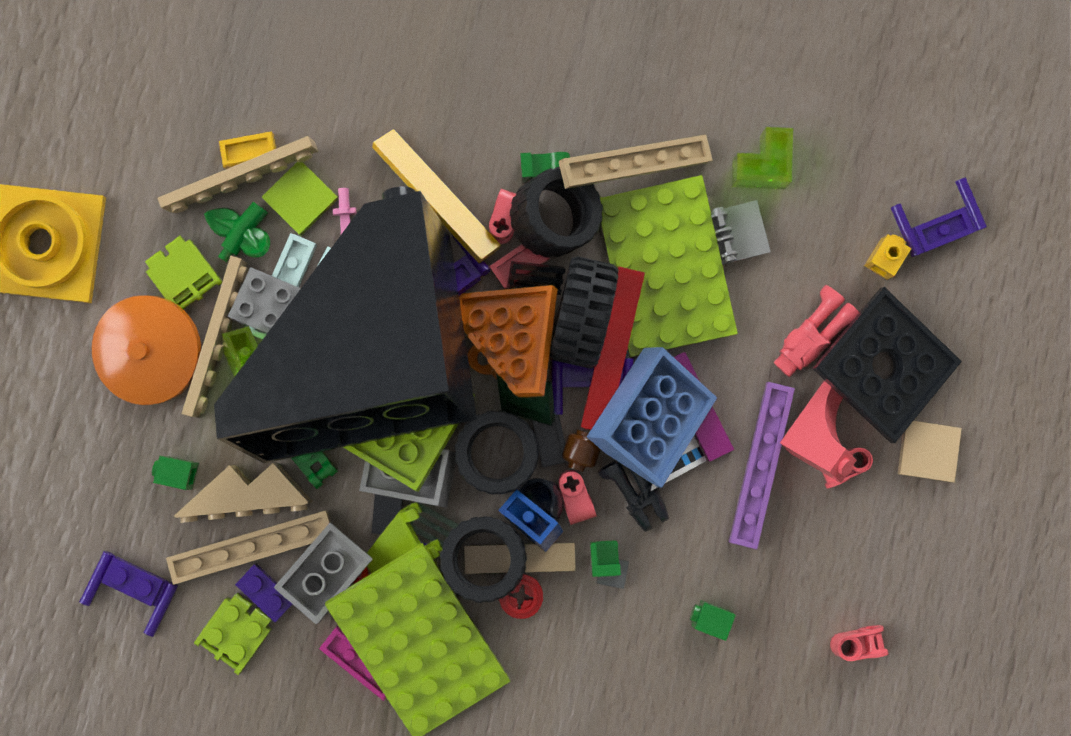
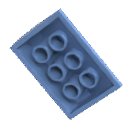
(652, 416)

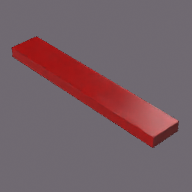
(611, 362)

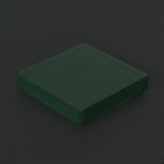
(534, 408)

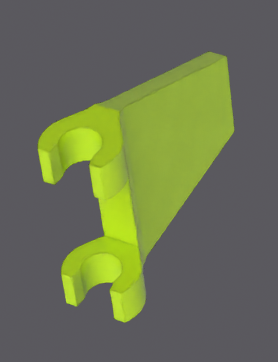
(398, 539)

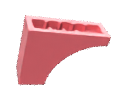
(815, 436)

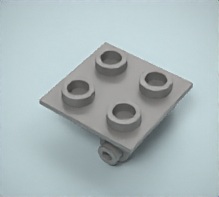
(740, 232)
(261, 300)

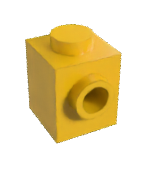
(888, 256)

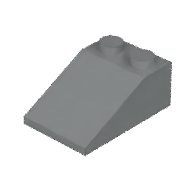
(433, 492)
(323, 572)

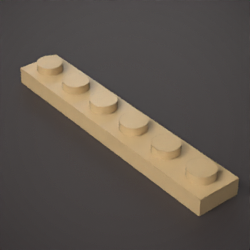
(634, 161)
(228, 179)
(212, 347)
(247, 547)

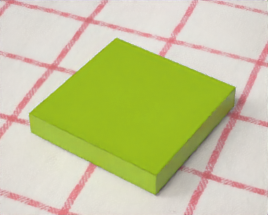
(300, 197)

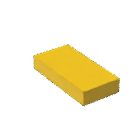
(245, 148)

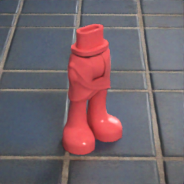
(806, 343)

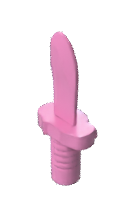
(344, 209)

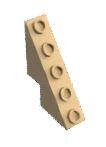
(236, 493)

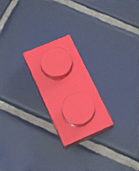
(520, 254)

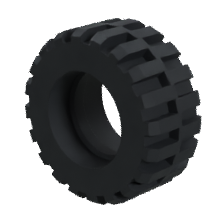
(584, 312)

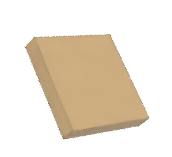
(930, 451)

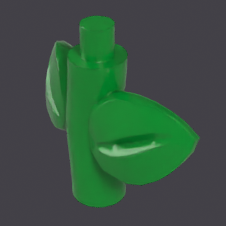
(239, 231)

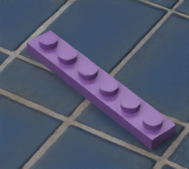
(761, 465)

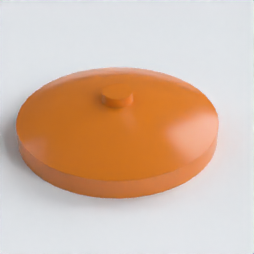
(146, 349)

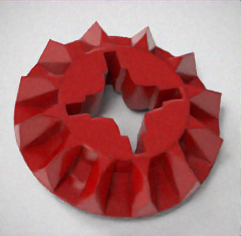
(529, 606)

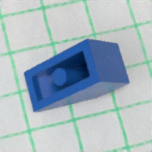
(531, 520)

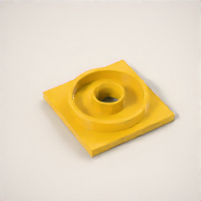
(75, 229)

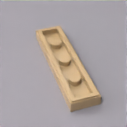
(497, 558)

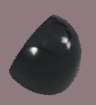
(544, 495)

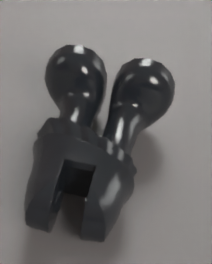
(636, 502)

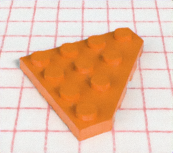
(513, 333)

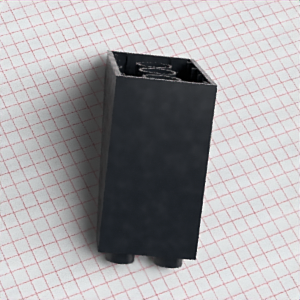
(362, 346)

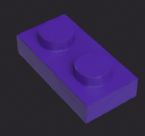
(260, 589)

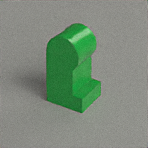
(537, 163)

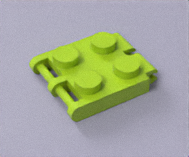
(182, 272)
(235, 632)

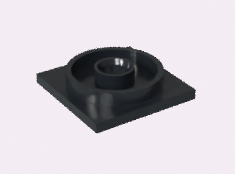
(918, 361)

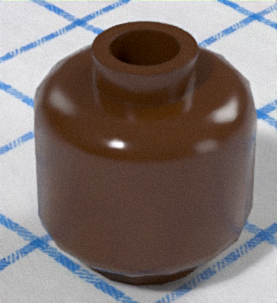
(580, 451)

